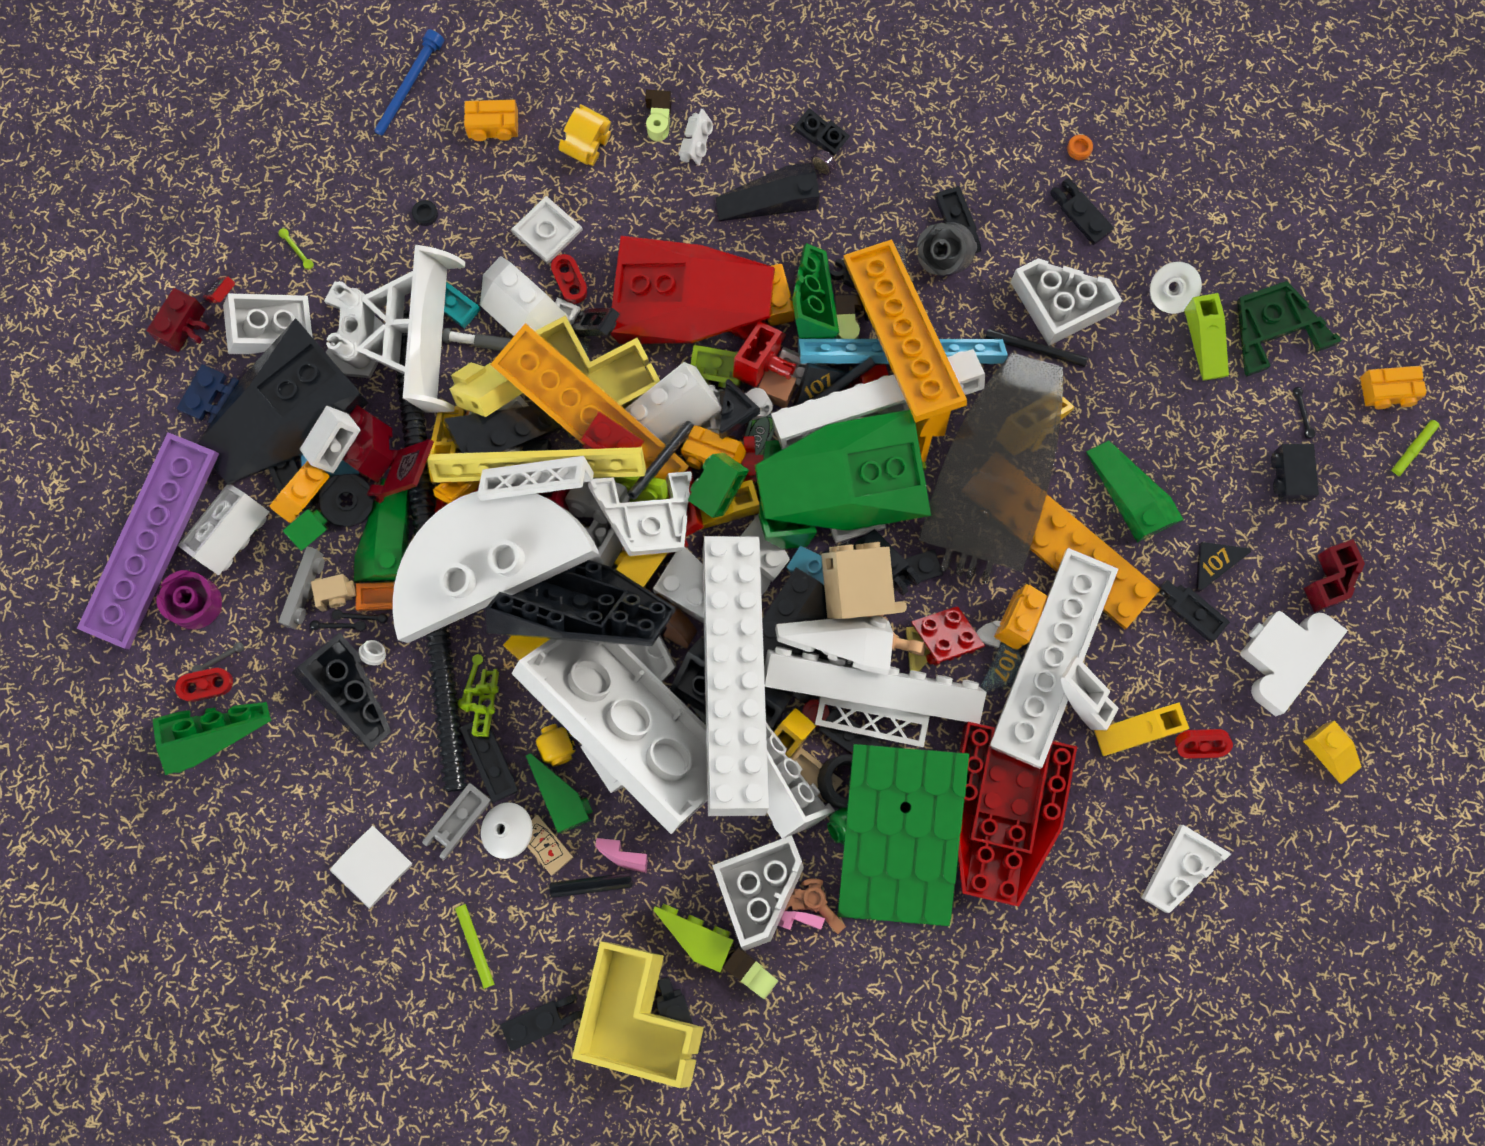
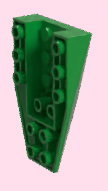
(848, 475)

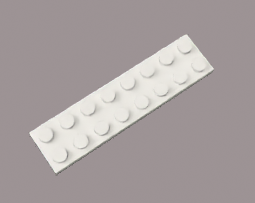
(1062, 632)

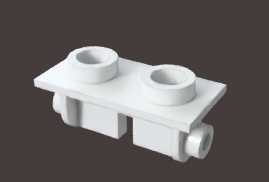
(698, 128)

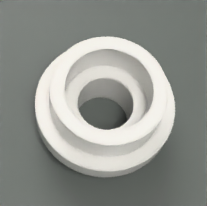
(372, 652)

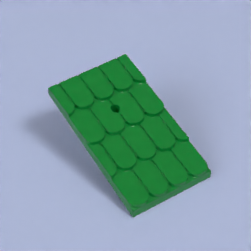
(899, 861)

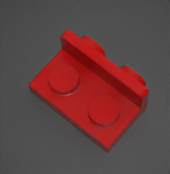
(607, 433)

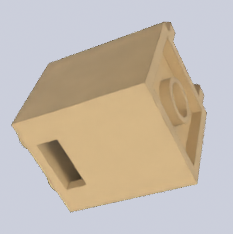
(859, 581)

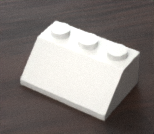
(673, 401)
(224, 529)

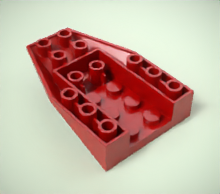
(685, 291)
(1009, 816)

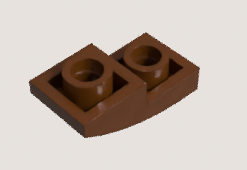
(679, 628)

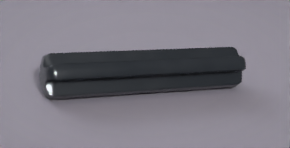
(590, 885)

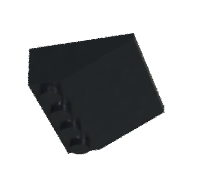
(798, 601)

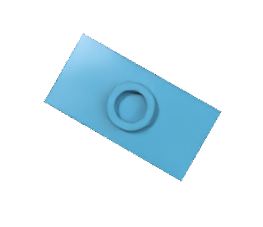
(807, 562)

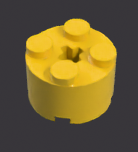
(584, 135)

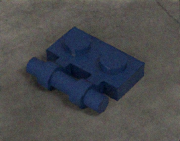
(202, 392)

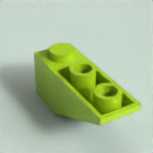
(1208, 335)
(700, 943)

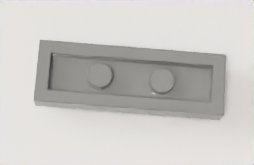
(301, 589)

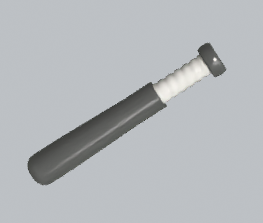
(477, 340)

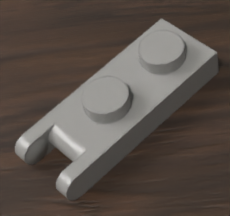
(458, 819)

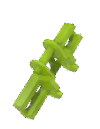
(480, 690)

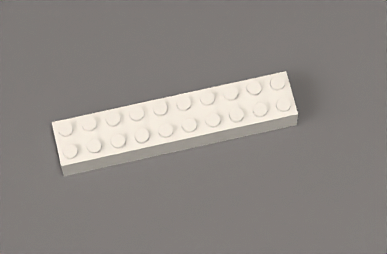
(734, 677)

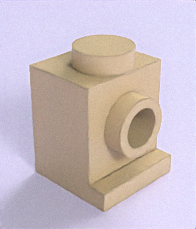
(332, 591)

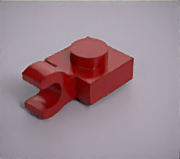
(751, 458)

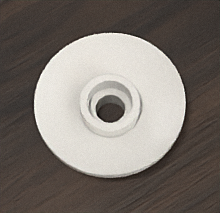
(1187, 287)
(516, 834)

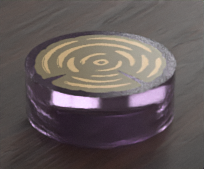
(823, 162)

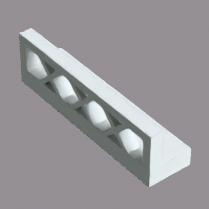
(534, 478)
(876, 710)

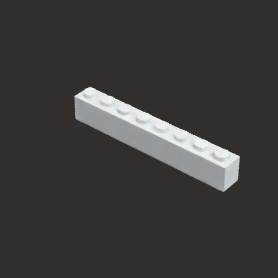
(864, 401)
(895, 691)

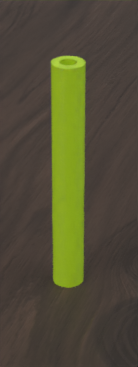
(474, 946)

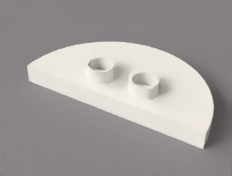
(481, 549)

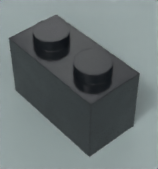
(1295, 472)

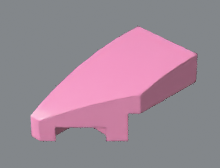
(627, 860)
(809, 919)

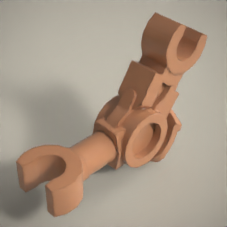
(814, 900)

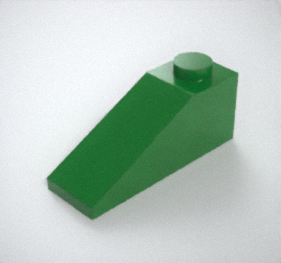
(562, 801)

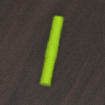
(1415, 447)

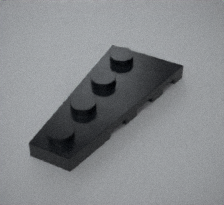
(500, 430)

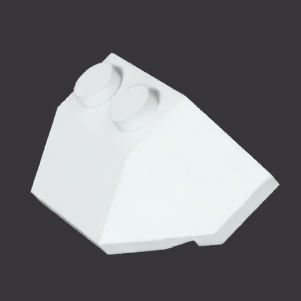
(515, 299)

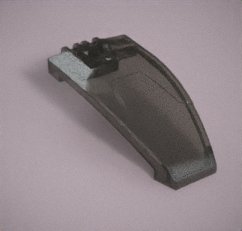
(999, 469)

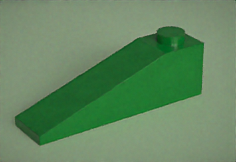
(814, 296)
(1138, 498)
(780, 533)
(189, 740)

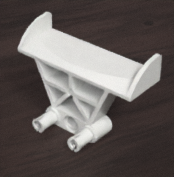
(423, 327)

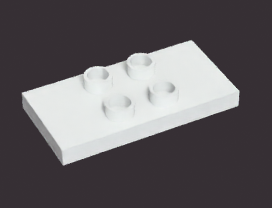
(624, 722)

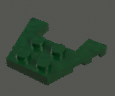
(1274, 314)

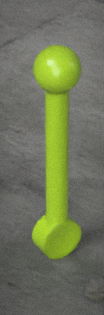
(307, 263)
(477, 660)

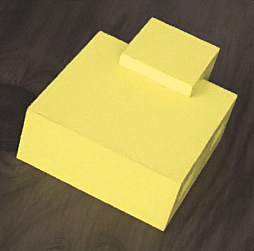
(482, 389)

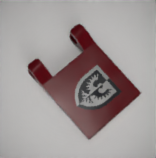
(404, 470)

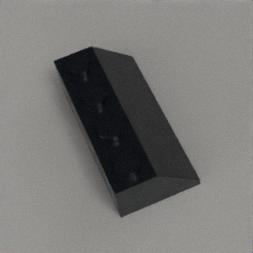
(690, 686)

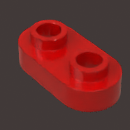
(570, 279)
(204, 684)
(1201, 745)

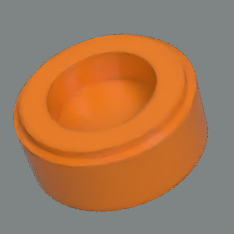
(1080, 147)

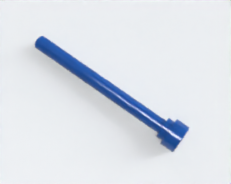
(431, 42)

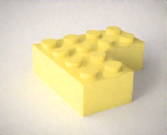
(618, 372)
(619, 1024)

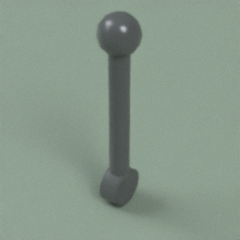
(238, 647)

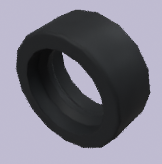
(825, 781)

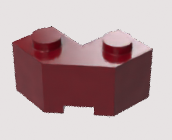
(371, 448)
(1342, 567)

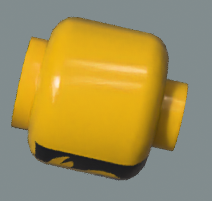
(555, 745)

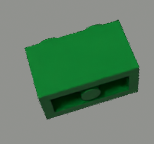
(717, 484)
(306, 528)

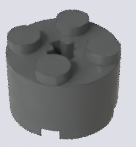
(932, 248)

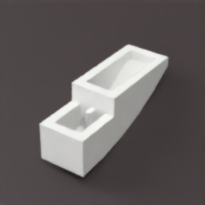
(1088, 695)

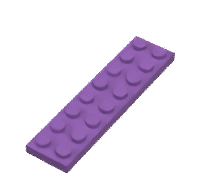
(148, 541)

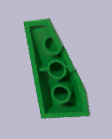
(383, 539)

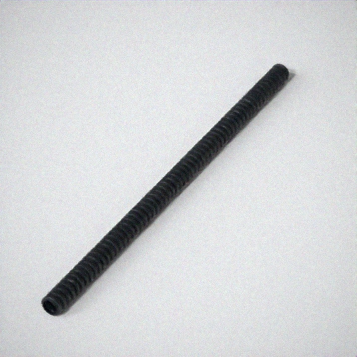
(438, 640)

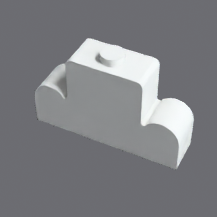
(1288, 656)

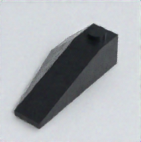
(779, 192)
(341, 686)

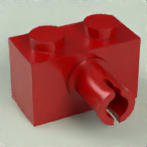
(760, 356)

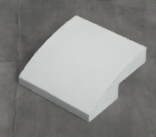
(370, 867)

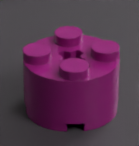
(189, 613)

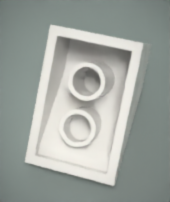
(259, 319)

